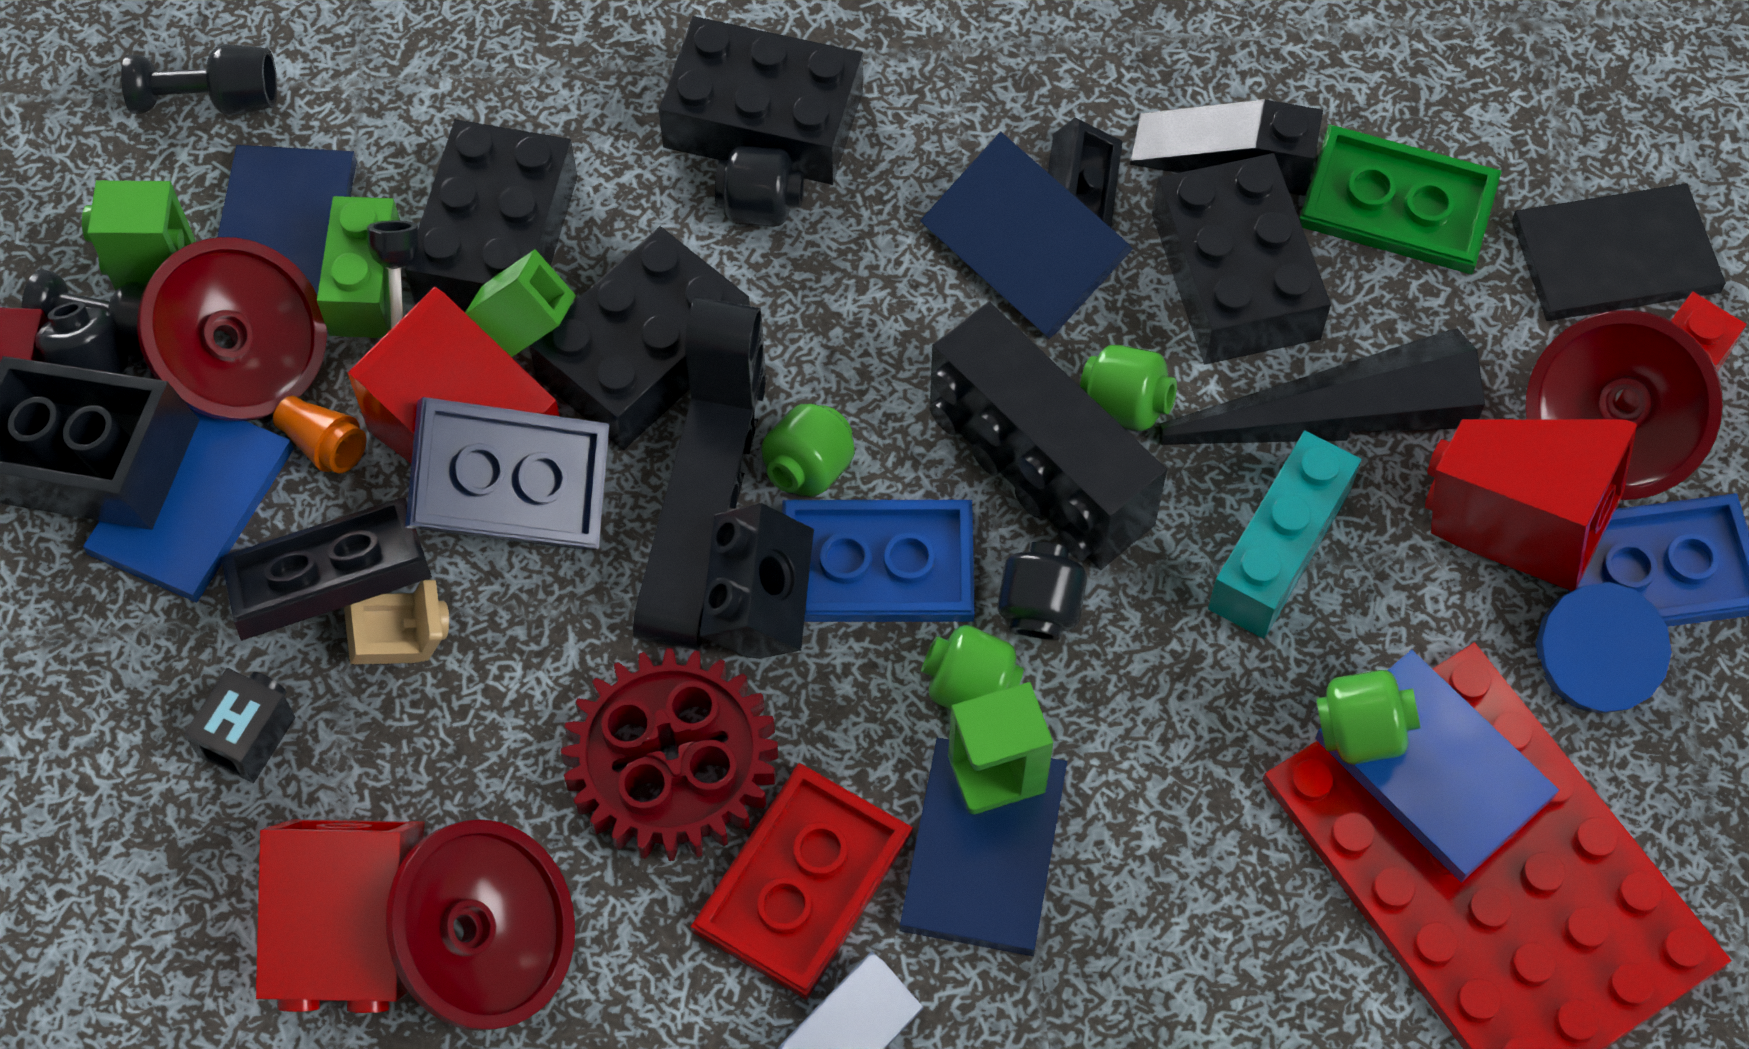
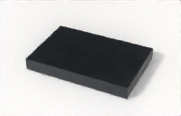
(1617, 252)
(323, 568)

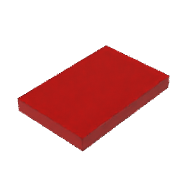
(802, 880)

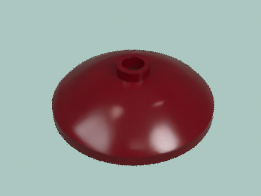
(252, 298)
(1659, 362)
(512, 920)

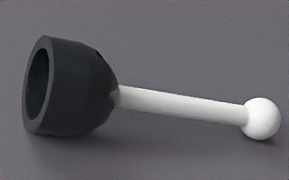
(393, 247)

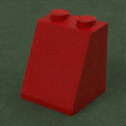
(438, 356)
(1531, 491)
(326, 912)

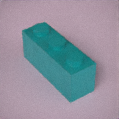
(1284, 534)

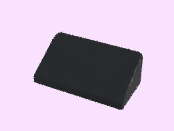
(1087, 165)

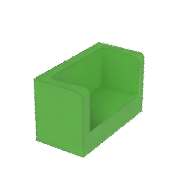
(999, 748)

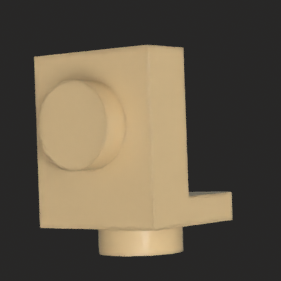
(397, 626)

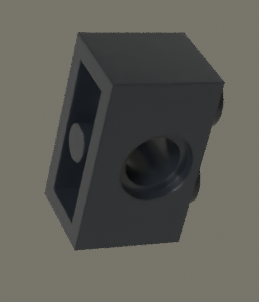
(757, 582)

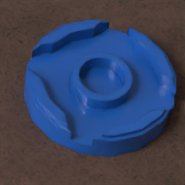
(1603, 647)

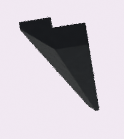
(1402, 388)

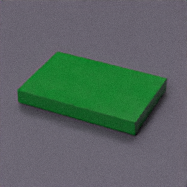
(1400, 199)

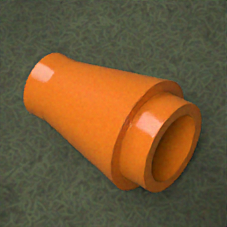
(325, 436)

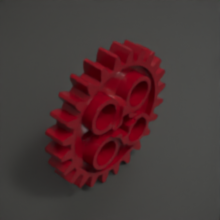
(686, 806)

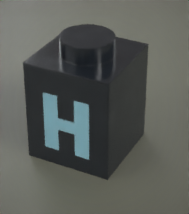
(241, 723)

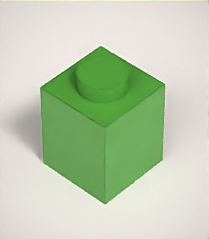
(521, 303)

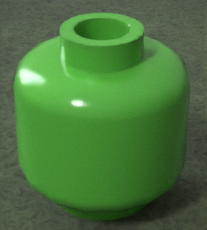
(1130, 385)
(809, 447)
(969, 666)
(1367, 717)

